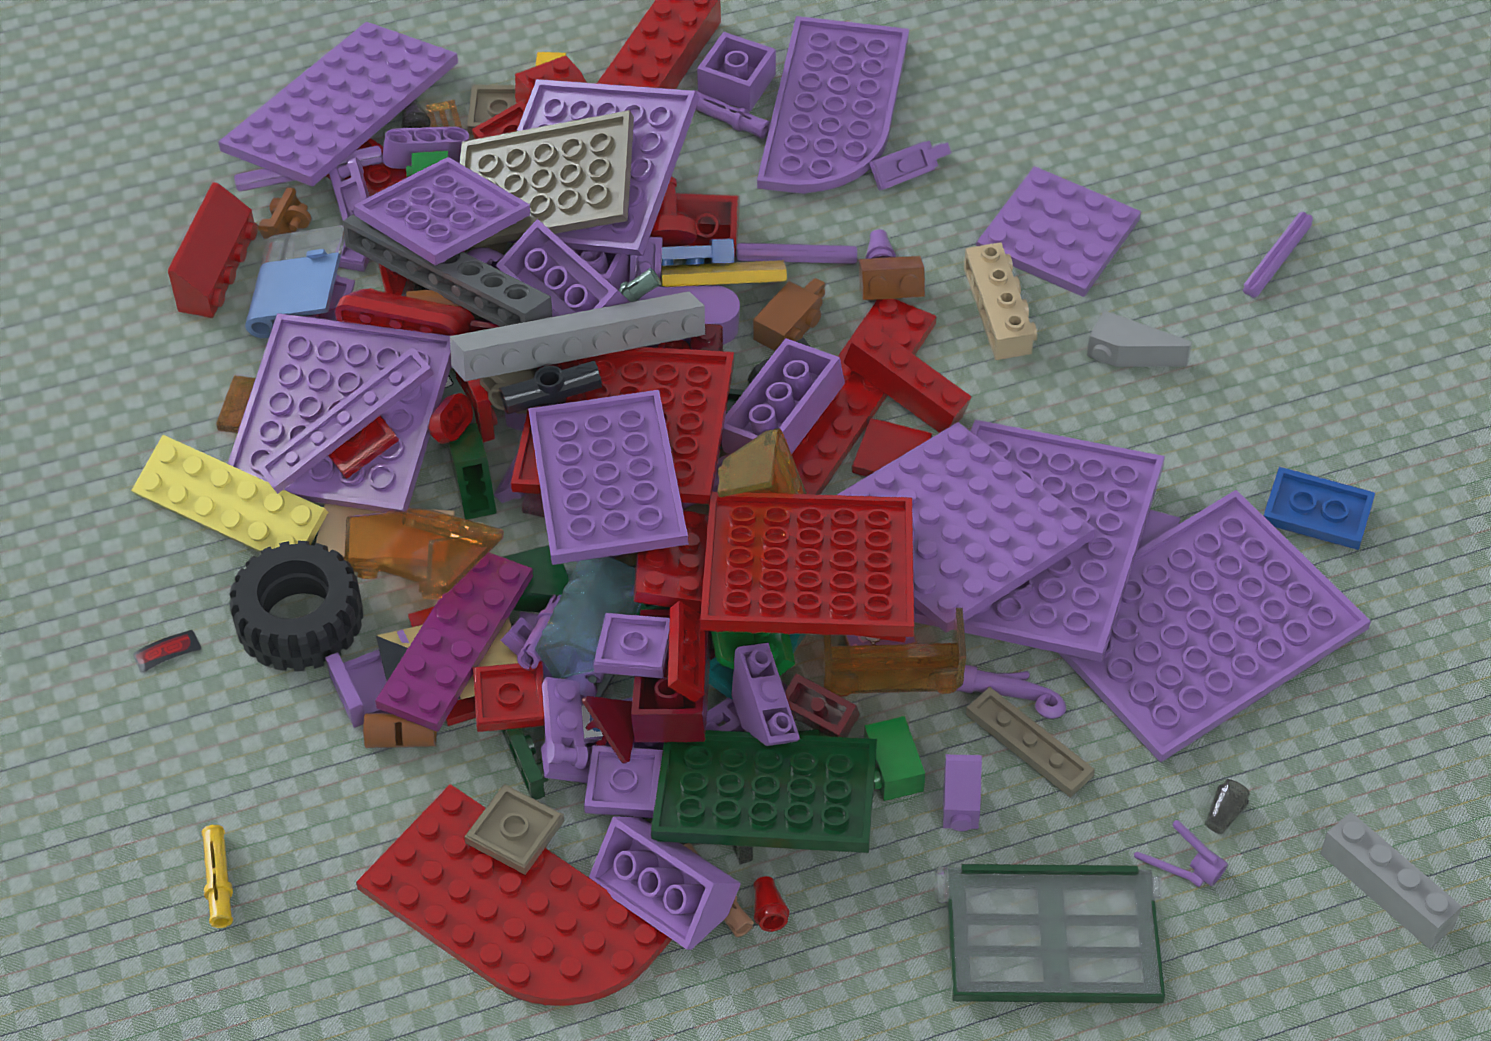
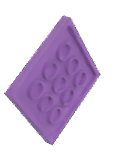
(441, 210)
(1060, 230)

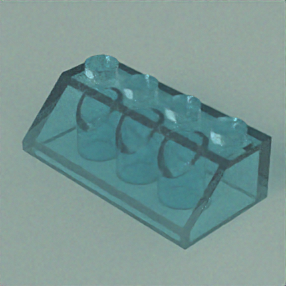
(576, 623)

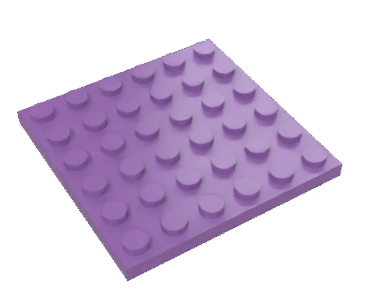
(658, 136)
(311, 370)
(975, 523)

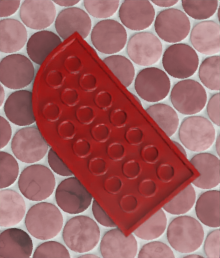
(531, 935)

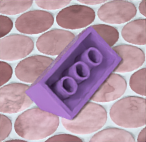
(663, 882)

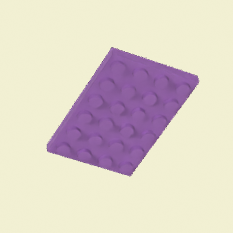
(607, 477)

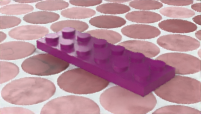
(453, 642)

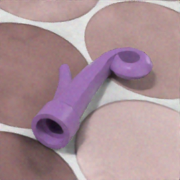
(1014, 686)

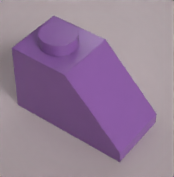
(962, 792)

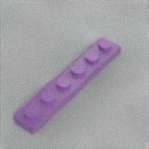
(345, 420)

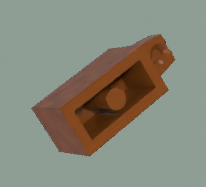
(789, 314)

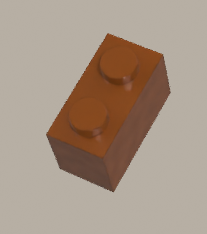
(892, 277)

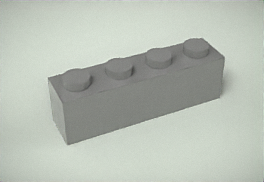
(1390, 880)

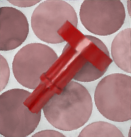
(673, 228)

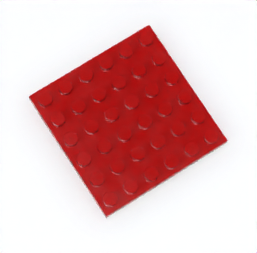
(694, 404)
(809, 565)

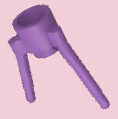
(1206, 864)

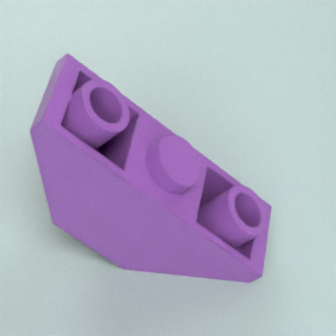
(761, 697)

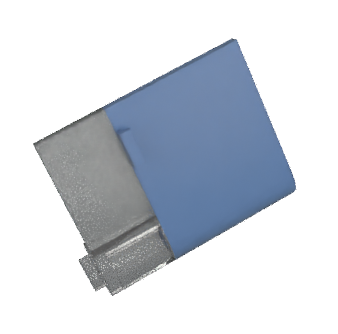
(295, 277)

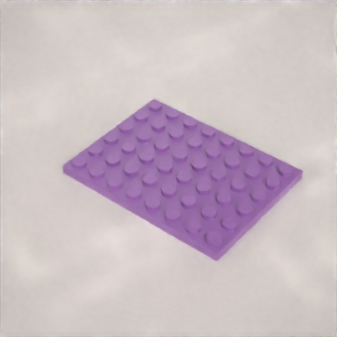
(1077, 598)
(1214, 625)

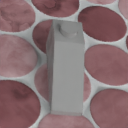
(1134, 344)

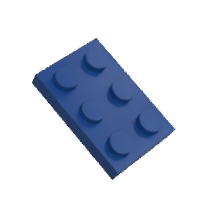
(1319, 508)

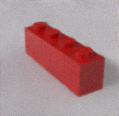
(906, 379)

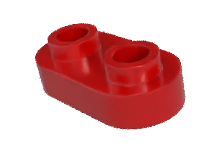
(450, 418)

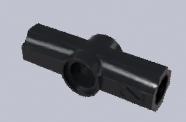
(550, 387)

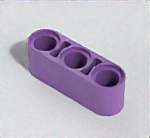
(402, 142)

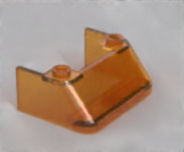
(896, 667)

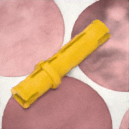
(218, 888)

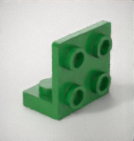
(727, 642)

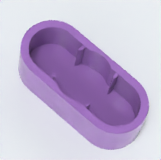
(720, 304)

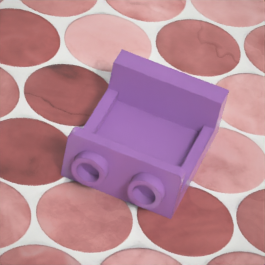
(359, 682)

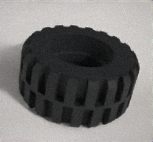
(289, 572)

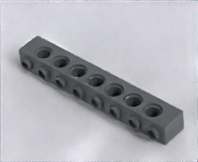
(458, 279)

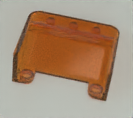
(418, 547)

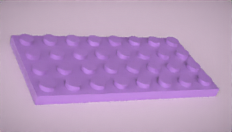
(338, 103)

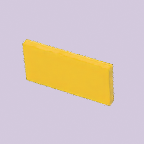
(724, 273)

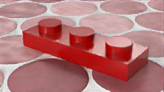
(686, 652)

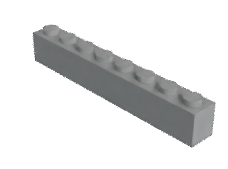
(576, 335)

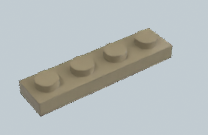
(1030, 742)

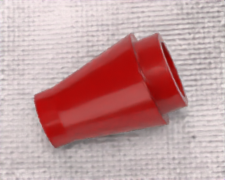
(769, 907)

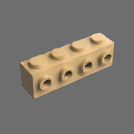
(999, 301)

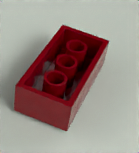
(662, 713)

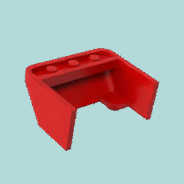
(403, 313)

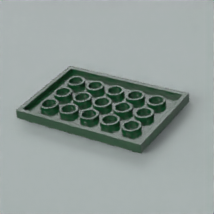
(767, 796)

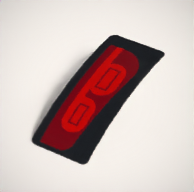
(166, 649)

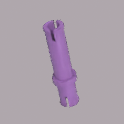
(738, 118)
(528, 653)

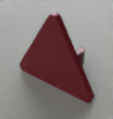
(615, 723)

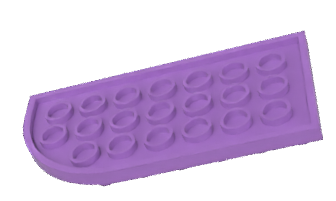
(832, 104)

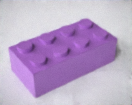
(558, 271)
(784, 395)

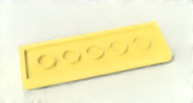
(225, 498)

